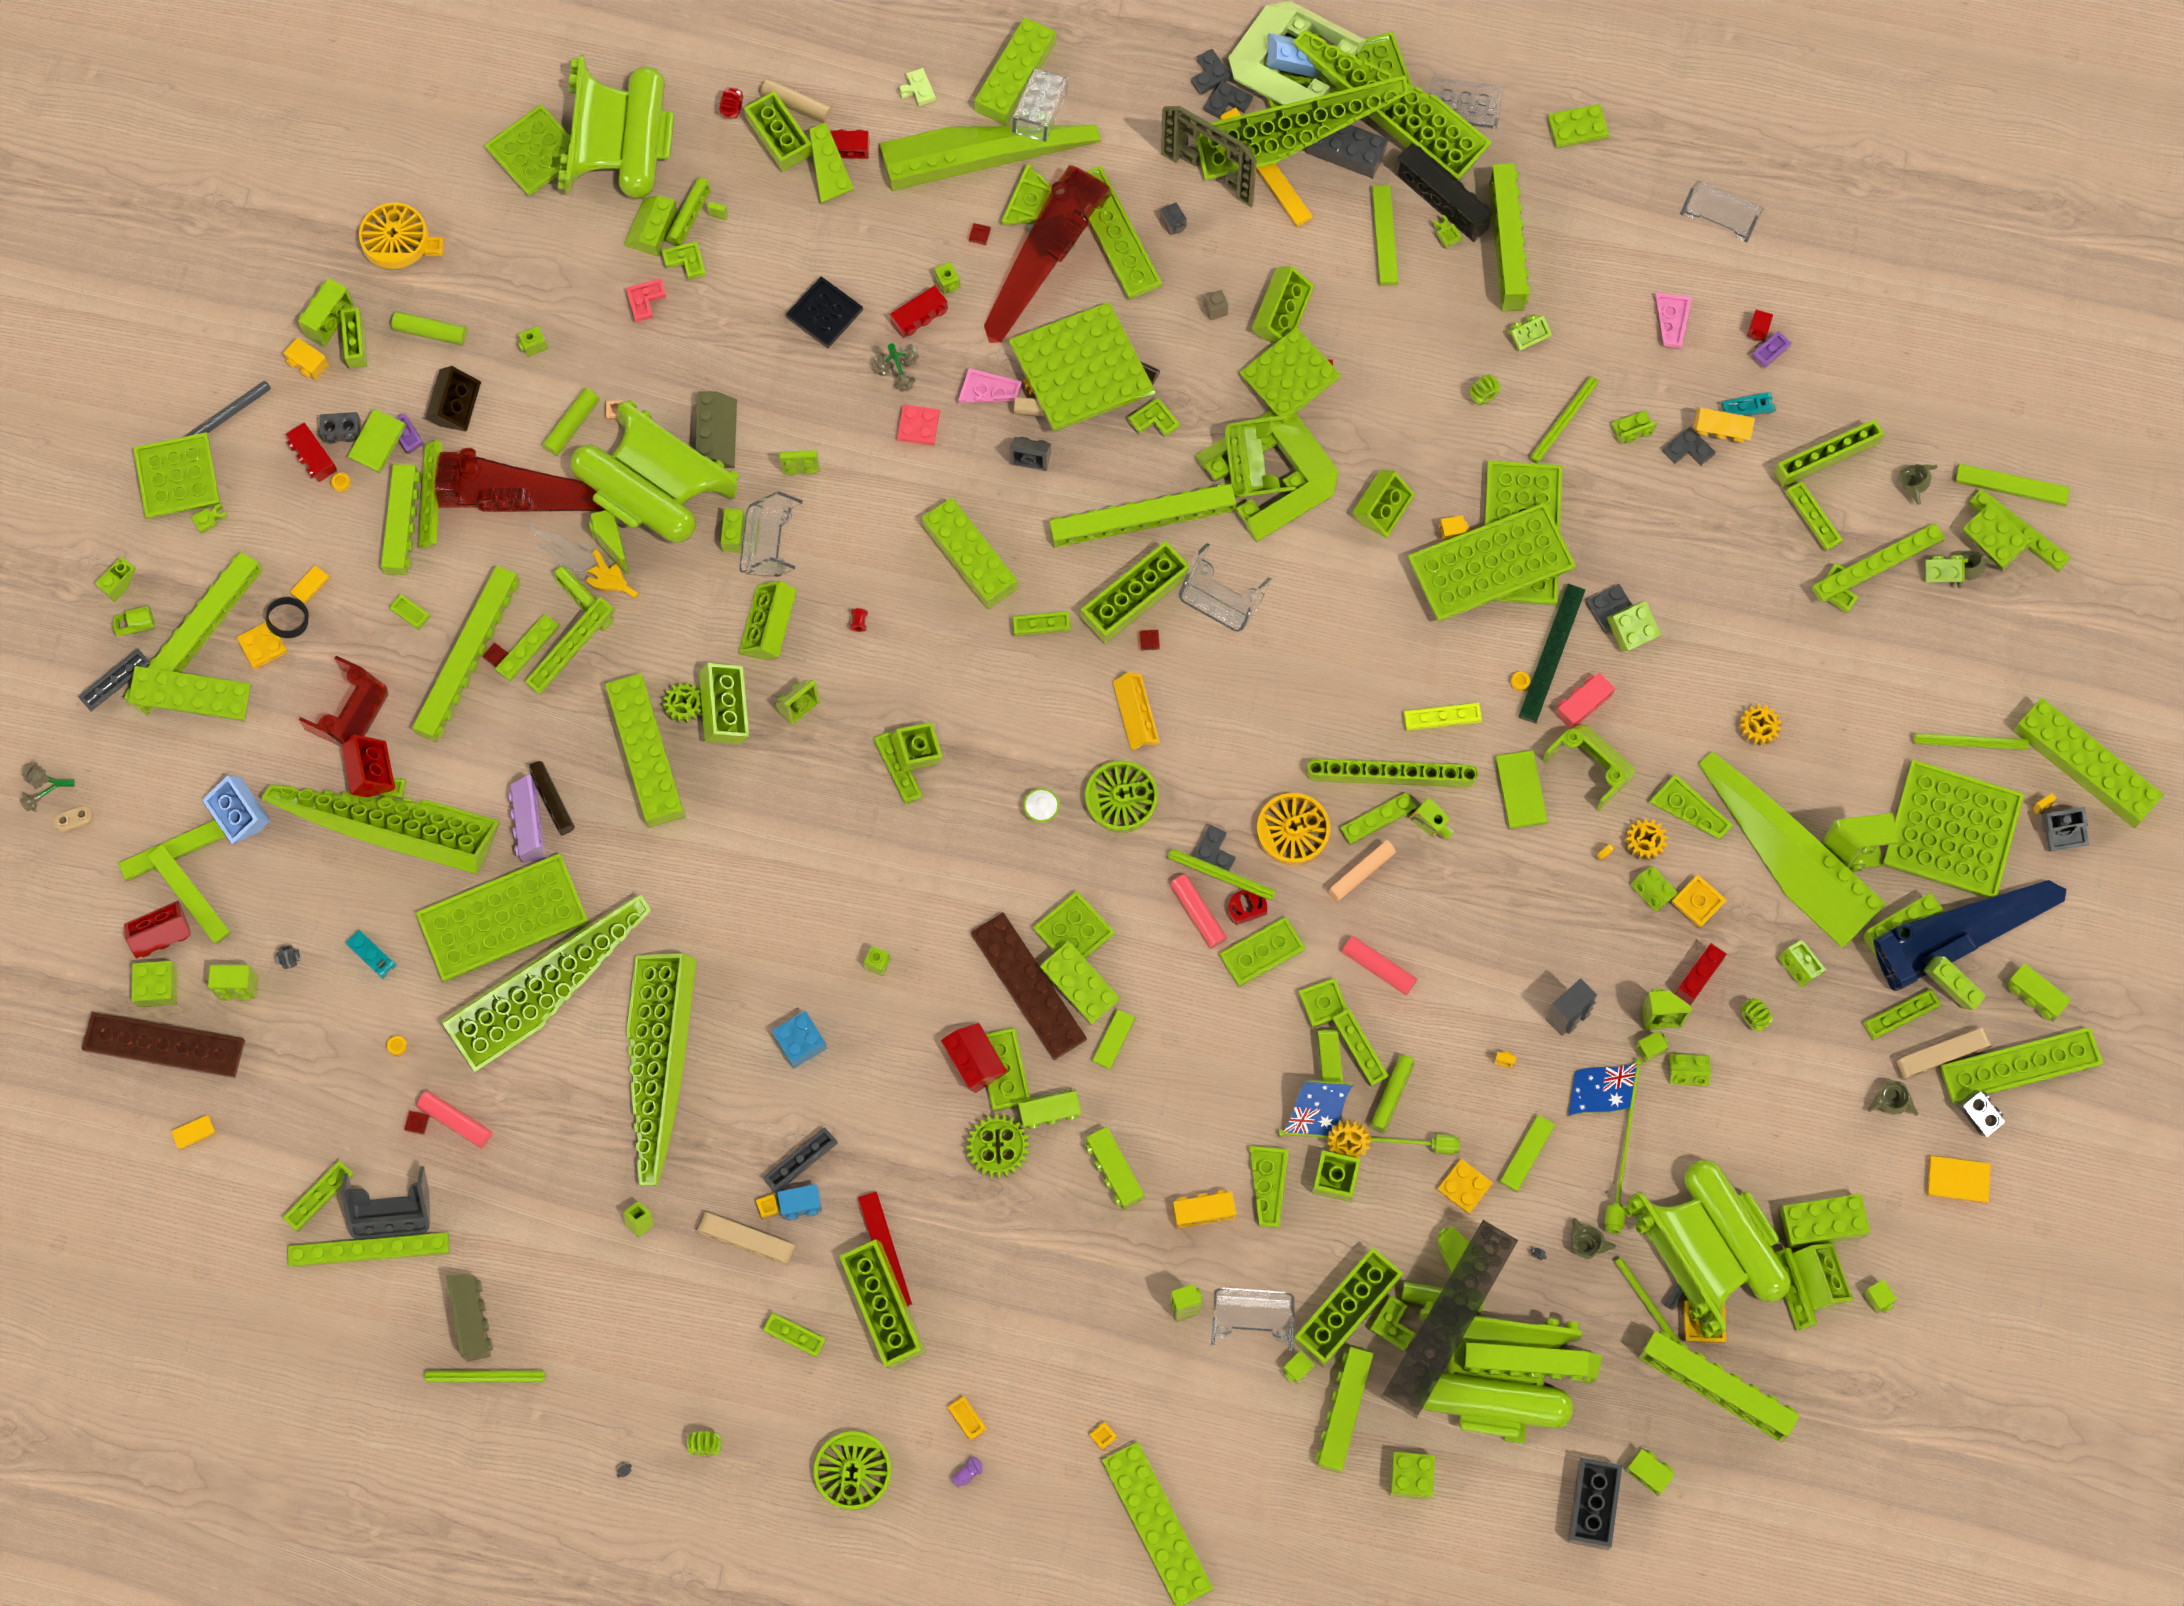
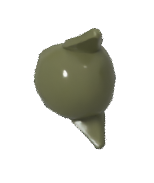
(1916, 479)
(1975, 565)
(1893, 1099)
(1588, 1240)

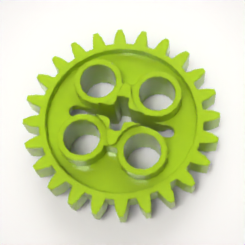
(980, 1147)

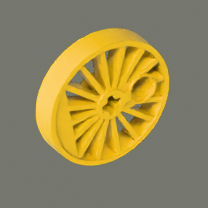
(386, 239)
(1283, 829)

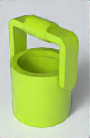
(138, 620)

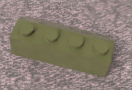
(716, 427)
(469, 1317)

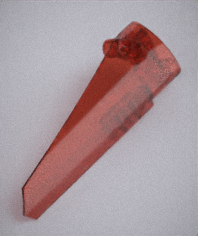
(1048, 242)
(498, 487)

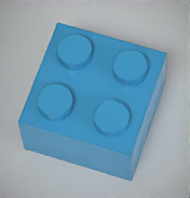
(799, 1039)

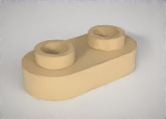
(73, 820)

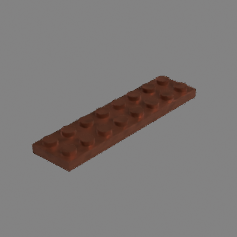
(1028, 986)
(163, 1044)

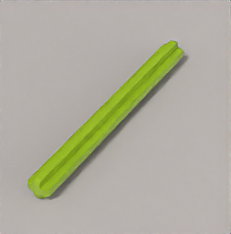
(1564, 419)
(1971, 741)
(1222, 874)
(484, 1376)

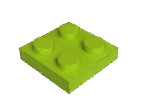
(800, 462)
(1322, 1002)

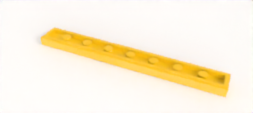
(1280, 187)

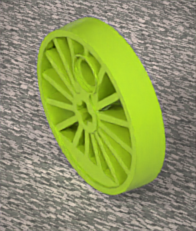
(1113, 799)
(855, 1440)

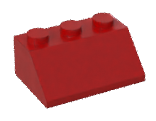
(367, 766)
(157, 930)
(974, 1057)

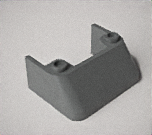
(387, 1216)

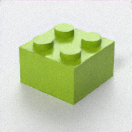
(1633, 626)
(917, 747)
(233, 982)
(154, 984)
(1336, 1176)
(1412, 1475)

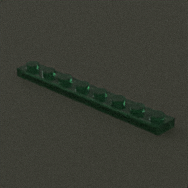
(1551, 653)

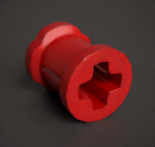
(858, 620)

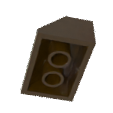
(453, 399)

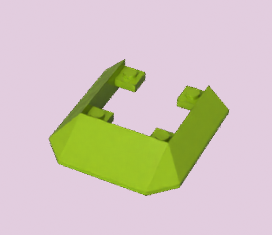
(1313, 479)

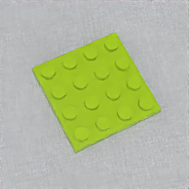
(531, 149)
(1290, 374)
(176, 475)

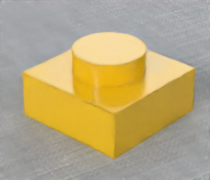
(1505, 1059)

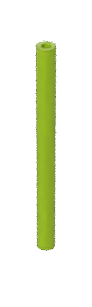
(1646, 1299)

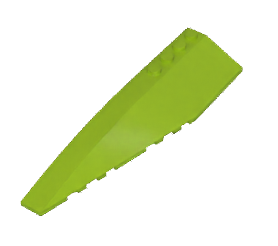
(1411, 119)
(1294, 126)
(970, 149)
(405, 826)
(1797, 860)
(537, 990)
(657, 1051)

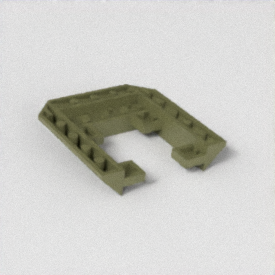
(1179, 123)

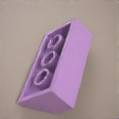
(527, 820)

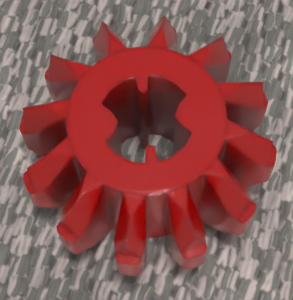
(731, 102)

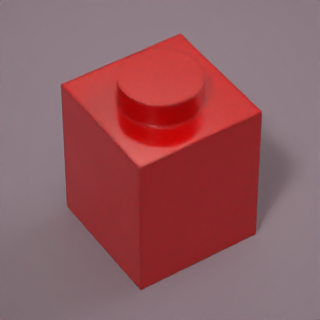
(1760, 325)

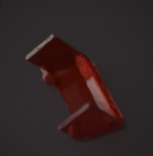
(359, 710)

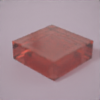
(979, 234)
(1149, 640)
(495, 655)
(416, 1122)

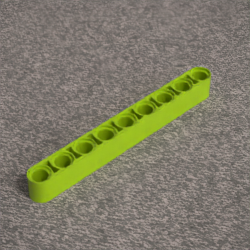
(1400, 768)

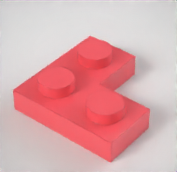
(641, 295)

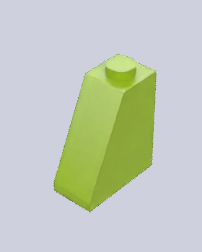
(1451, 1246)

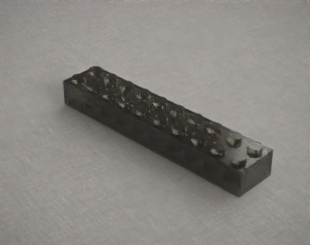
(1449, 1319)

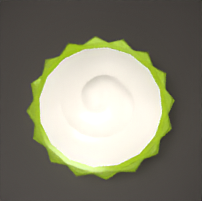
(1041, 805)

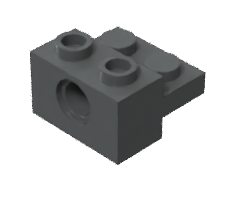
(2072, 818)

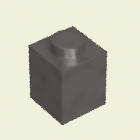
(1173, 218)

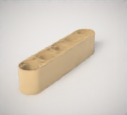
(1944, 1053)
(746, 1238)

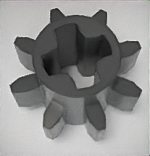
(287, 956)

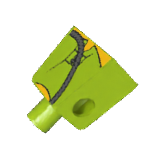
(1432, 819)

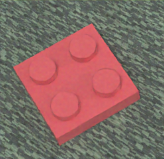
(918, 425)

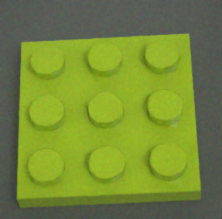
(1077, 923)

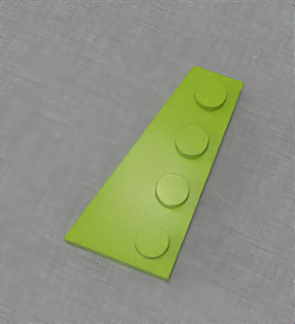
(830, 169)
(1687, 805)
(1269, 1175)

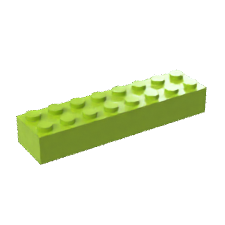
(1509, 237)
(645, 750)
(2088, 762)
(1719, 1386)

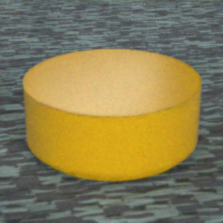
(341, 482)
(1520, 681)
(1605, 852)
(397, 1045)

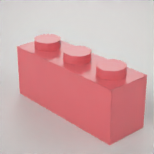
(1585, 700)

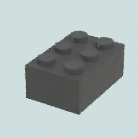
(1571, 1007)

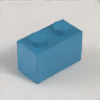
(800, 1202)

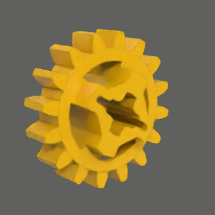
(1752, 722)
(1649, 831)
(1349, 1139)

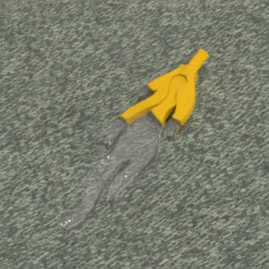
(591, 563)

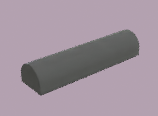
(113, 680)
(800, 1160)

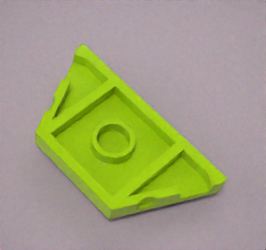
(1027, 199)

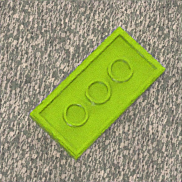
(1521, 789)
(1262, 951)
(1013, 1085)

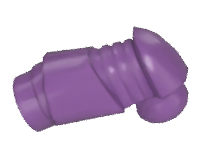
(966, 1474)

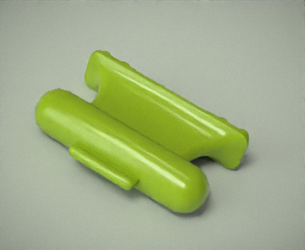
(617, 129)
(651, 476)
(1713, 1244)
(1500, 1401)

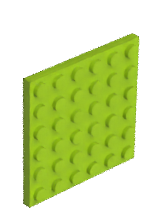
(1081, 366)
(1954, 829)

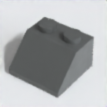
(1030, 453)

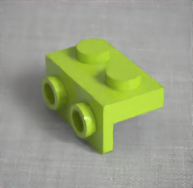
(1945, 570)
(1654, 888)
(1690, 1069)

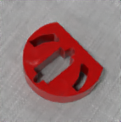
(1244, 916)

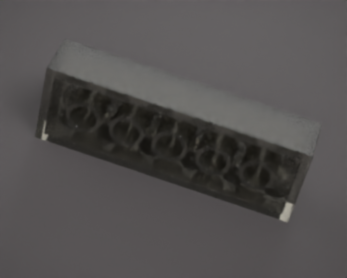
(1443, 192)

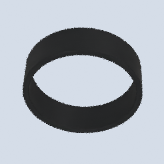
(290, 601)

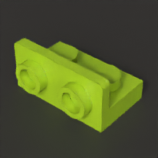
(1529, 332)
(1633, 427)
(1801, 963)

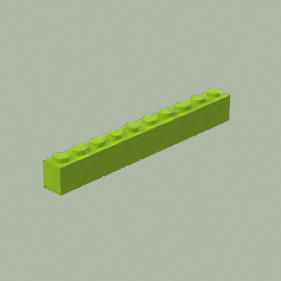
(1142, 515)
(205, 618)
(466, 654)

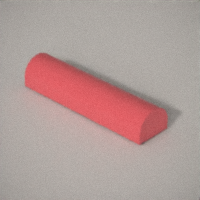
(1198, 911)
(1379, 965)
(454, 1119)

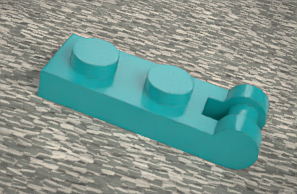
(1750, 405)
(370, 953)

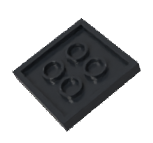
(824, 312)

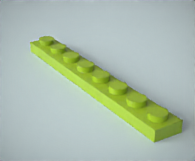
(1878, 563)
(368, 1249)

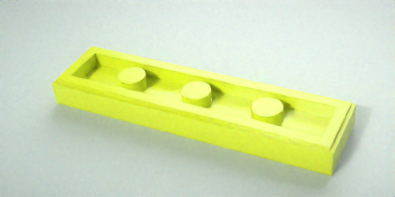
(1442, 716)

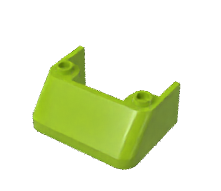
(1247, 457)
(1618, 768)
(1858, 840)

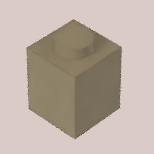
(1216, 305)

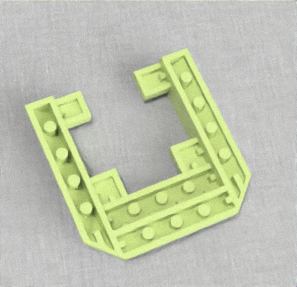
(1250, 55)

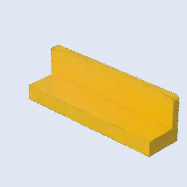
(1135, 710)

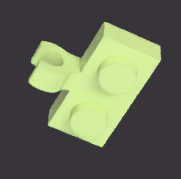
(918, 87)

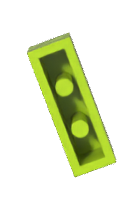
(354, 338)
(1954, 983)
(2038, 992)
(1049, 1108)
(1186, 1302)

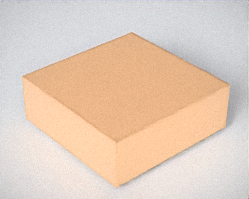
(612, 409)

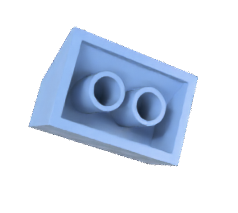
(1286, 57)
(236, 809)

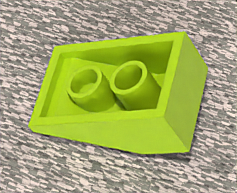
(606, 530)
(798, 701)

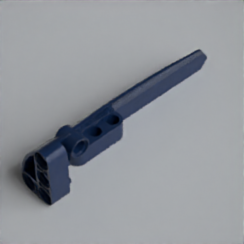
(1959, 931)

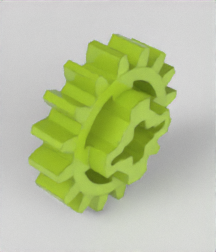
(681, 710)

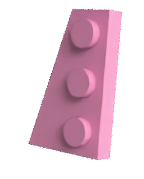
(1673, 318)
(988, 388)

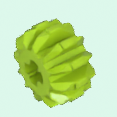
(1485, 389)
(1756, 1014)
(704, 1443)

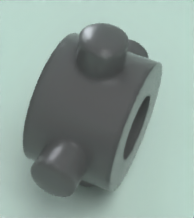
(1538, 1253)
(624, 1470)

